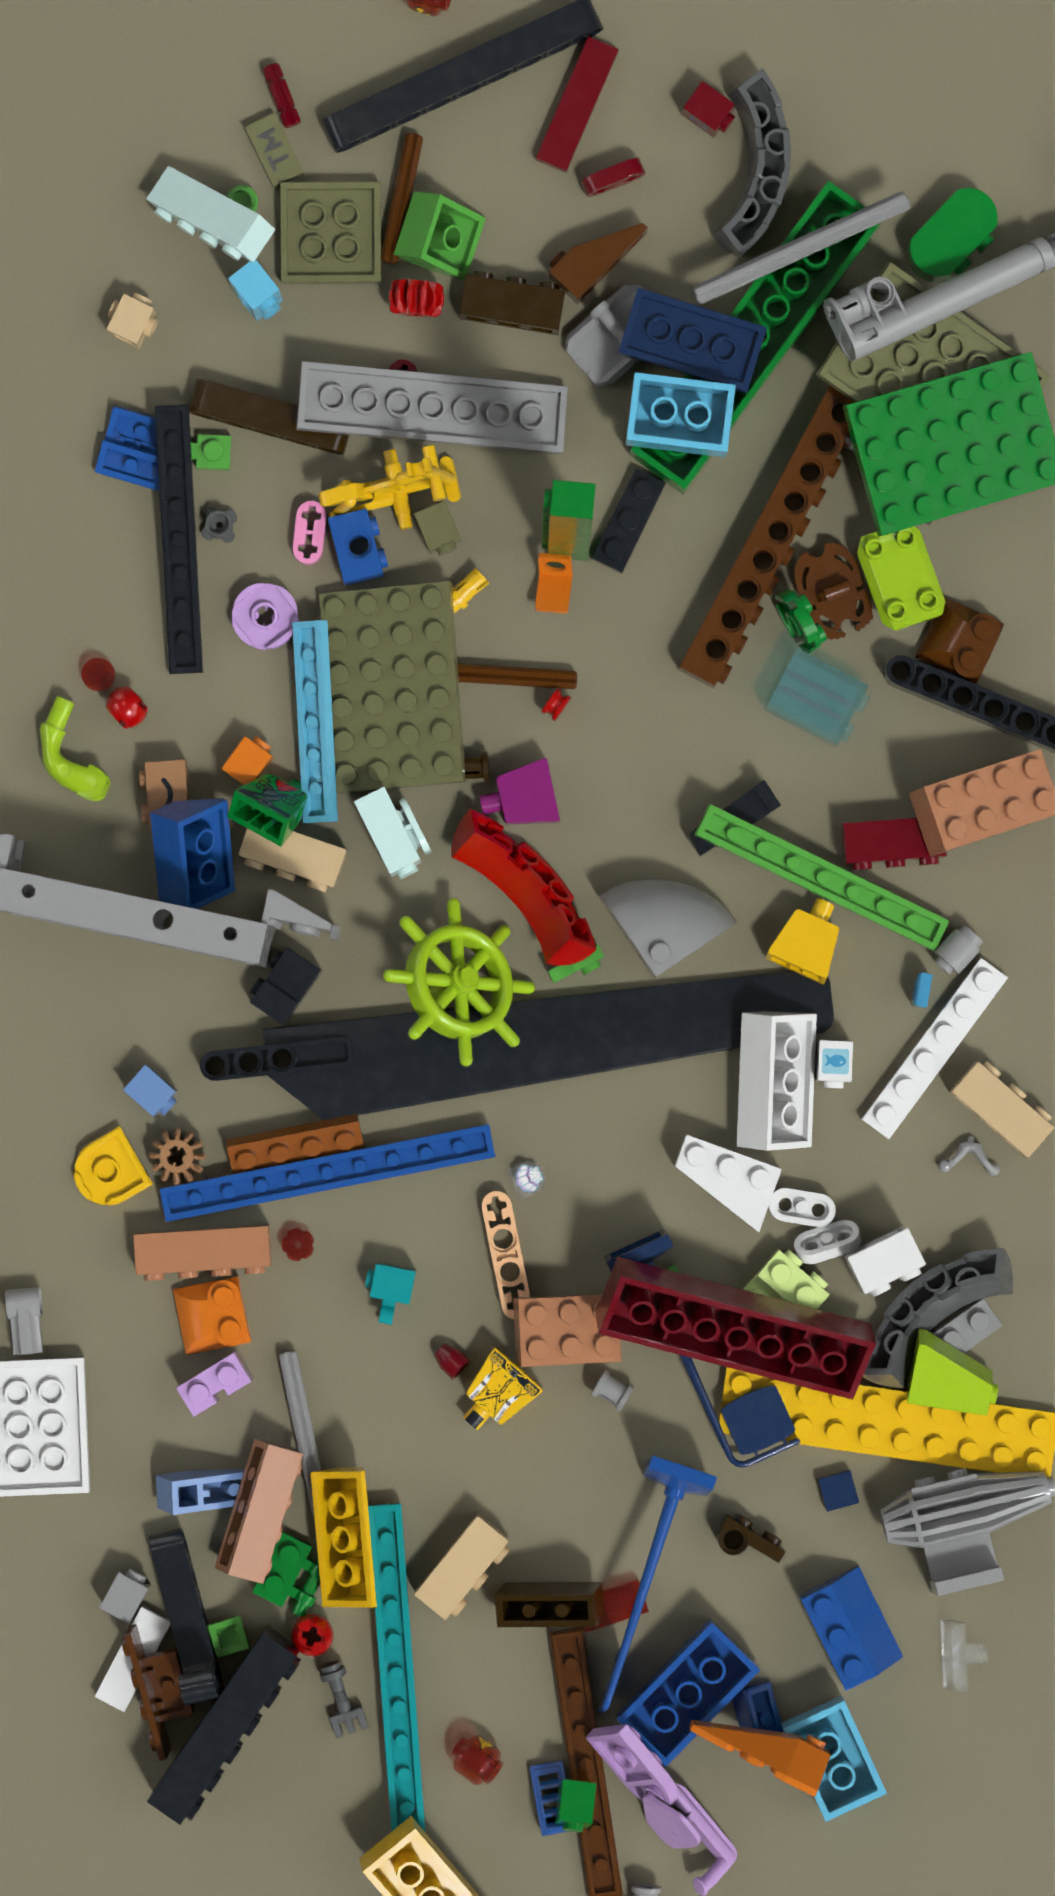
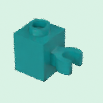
(392, 1285)

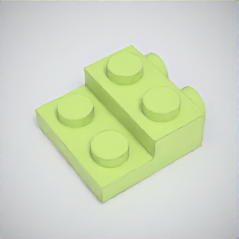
(786, 1281)

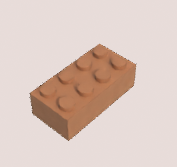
(984, 802)

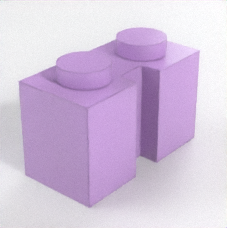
(201, 1389)

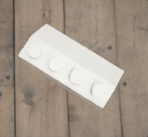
(776, 1080)

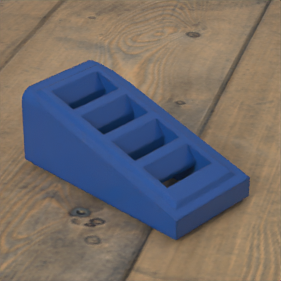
(543, 1769)

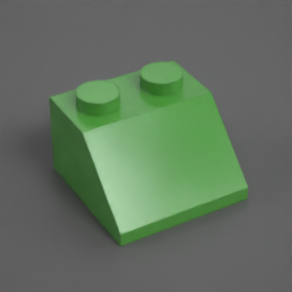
(439, 235)

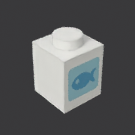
(834, 1063)

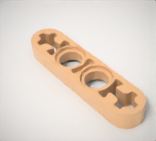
(504, 1255)

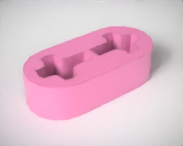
(317, 534)

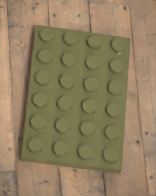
(923, 356)
(394, 687)

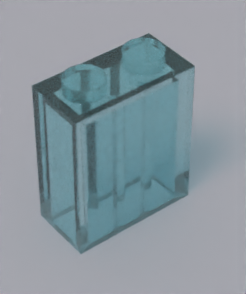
(818, 698)

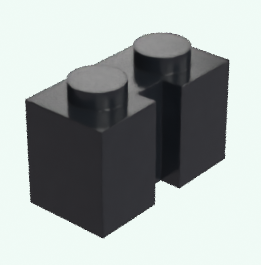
(285, 985)

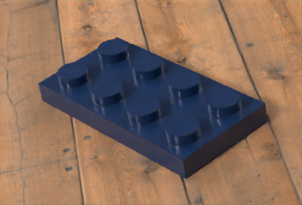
(692, 340)

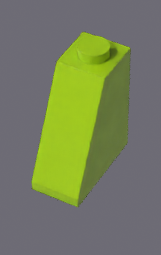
(948, 1378)

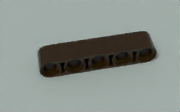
(258, 415)

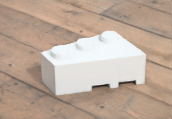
(730, 1177)

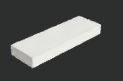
(117, 1685)

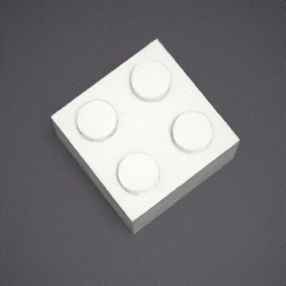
(884, 1261)

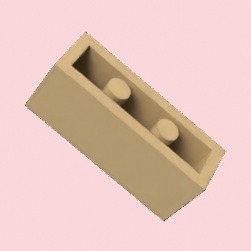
(298, 857)
(1003, 1108)
(463, 1567)

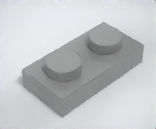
(969, 1326)

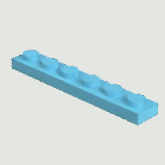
(315, 720)

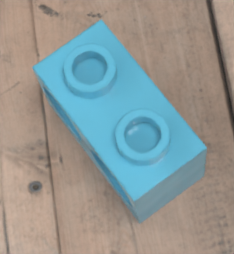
(256, 291)

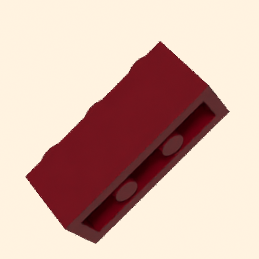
(885, 842)

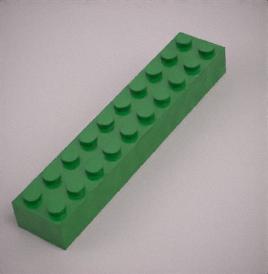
(783, 304)

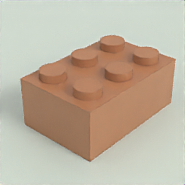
(561, 1331)

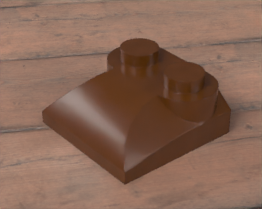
(960, 641)

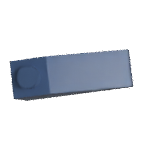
(197, 1490)

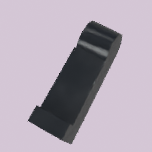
(749, 807)

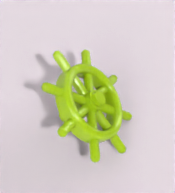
(458, 982)

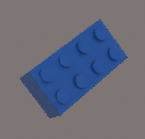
(687, 1688)

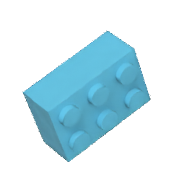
(680, 415)
(850, 1772)

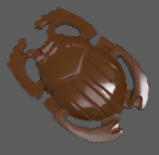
(833, 588)

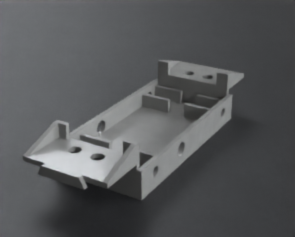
(144, 918)

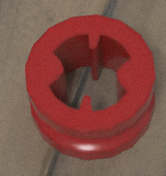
(556, 704)

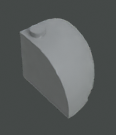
(665, 919)

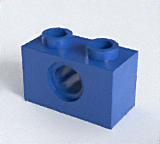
(346, 529)

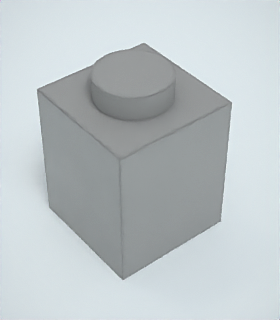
(125, 1594)

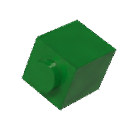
(575, 1805)

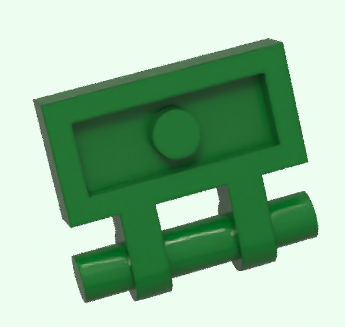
(287, 1561)

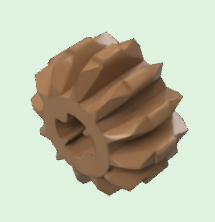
(188, 1159)

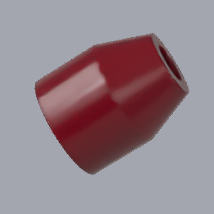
(451, 1360)

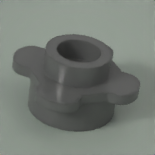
(212, 518)

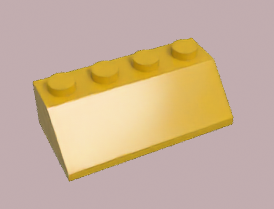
(343, 1537)

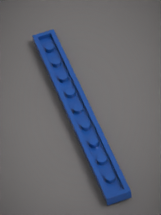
(327, 1173)

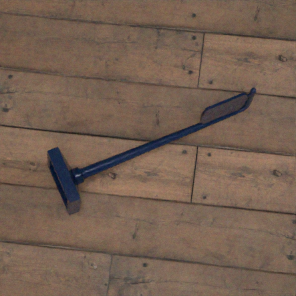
(753, 1419)

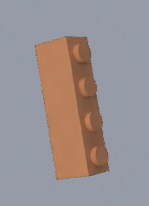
(202, 1251)
(259, 1511)

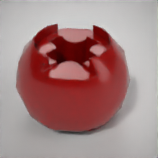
(126, 707)
(323, 1629)

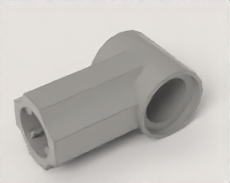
(24, 1311)

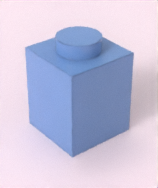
(151, 1091)

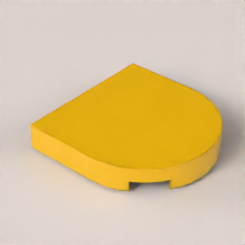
(110, 1170)

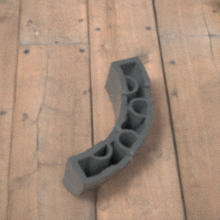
(767, 164)
(928, 1303)

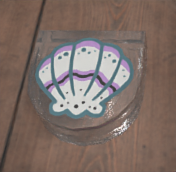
(527, 1178)

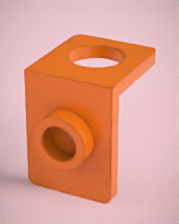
(554, 583)

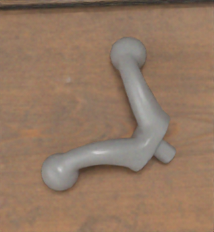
(970, 1147)

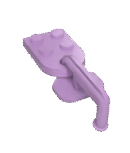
(651, 1784)

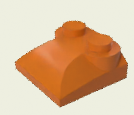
(212, 1315)

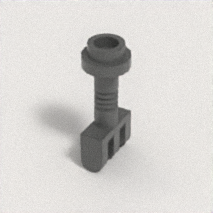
(332, 1673)

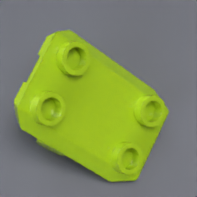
(901, 578)

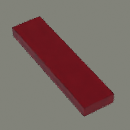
(577, 104)

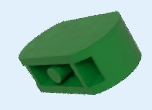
(953, 235)

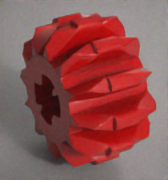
(416, 298)

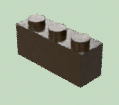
(512, 303)
(549, 1604)

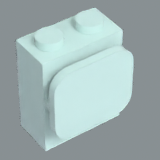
(393, 832)

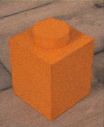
(248, 760)

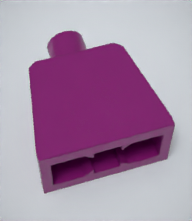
(524, 796)

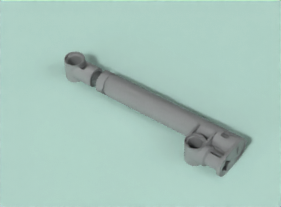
(876, 324)

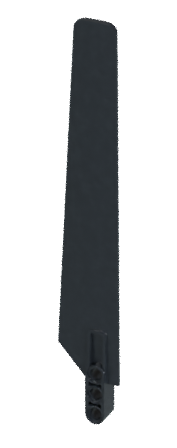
(377, 1067)

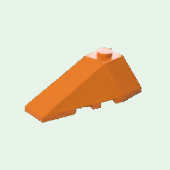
(790, 1756)

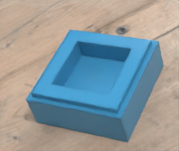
(921, 990)

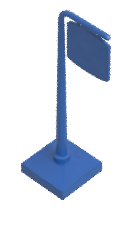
(677, 1481)

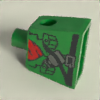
(269, 807)

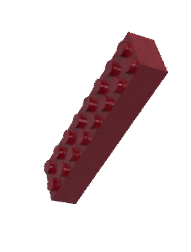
(735, 1328)

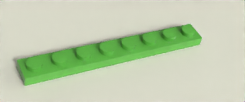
(821, 877)

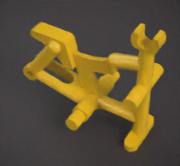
(396, 486)

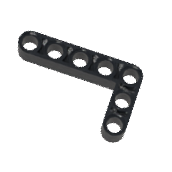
(200, 1670)

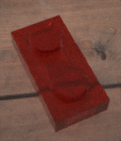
(618, 1604)

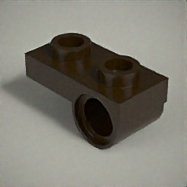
(766, 1544)

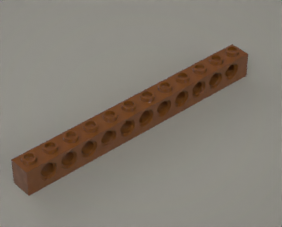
(697, 662)

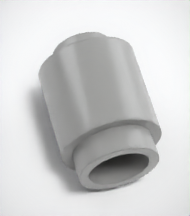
(957, 950)

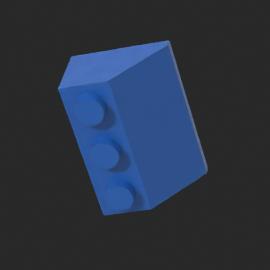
(193, 852)
(851, 1627)

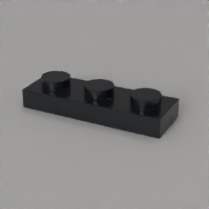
(628, 521)

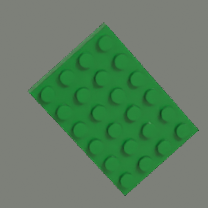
(953, 443)

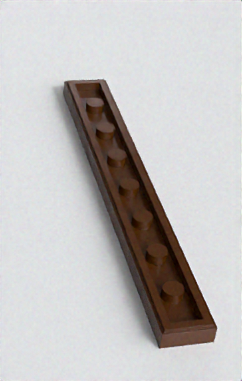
(584, 1761)

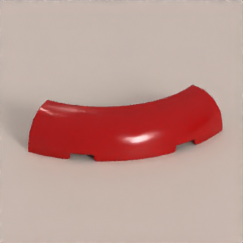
(528, 884)

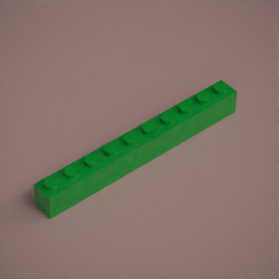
(568, 518)

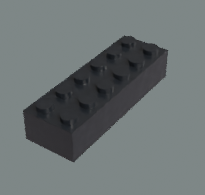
(223, 1725)

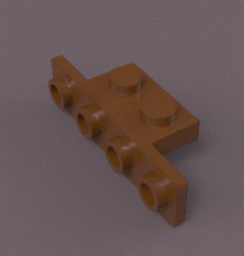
(159, 1687)

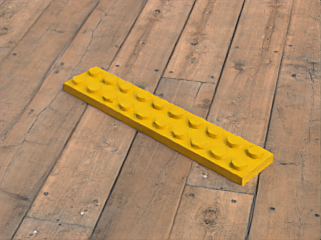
(888, 1426)

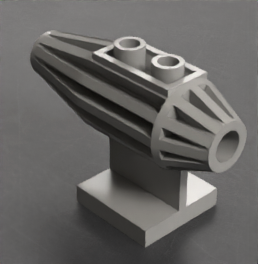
(956, 1519)

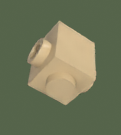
(132, 319)

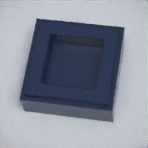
(838, 1490)

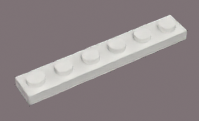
(934, 1048)

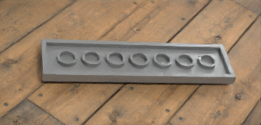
(431, 408)

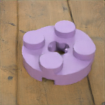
(245, 615)

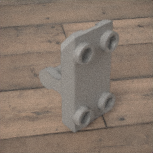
(598, 338)

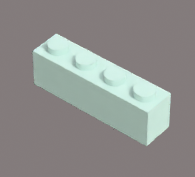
(210, 214)

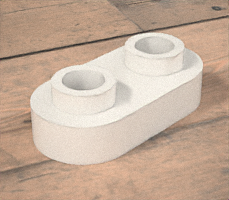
(801, 1207)
(827, 1242)

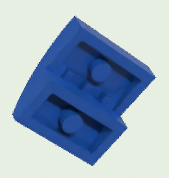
(130, 448)

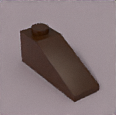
(590, 262)

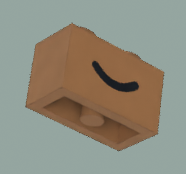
(164, 784)

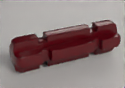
(281, 95)

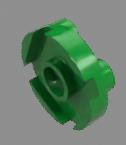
(796, 617)

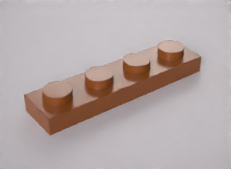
(295, 1143)

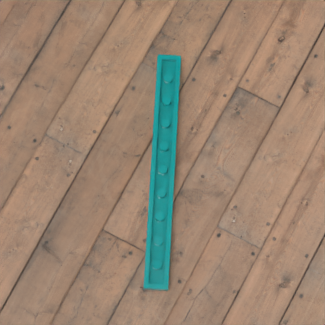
(396, 1665)

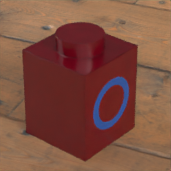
(709, 110)

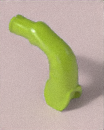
(84, 781)

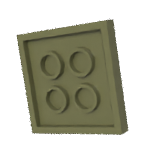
(330, 232)

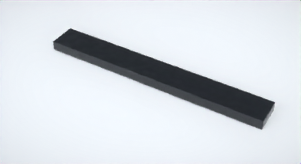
(179, 539)

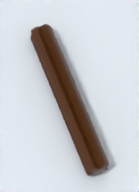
(402, 195)
(517, 676)

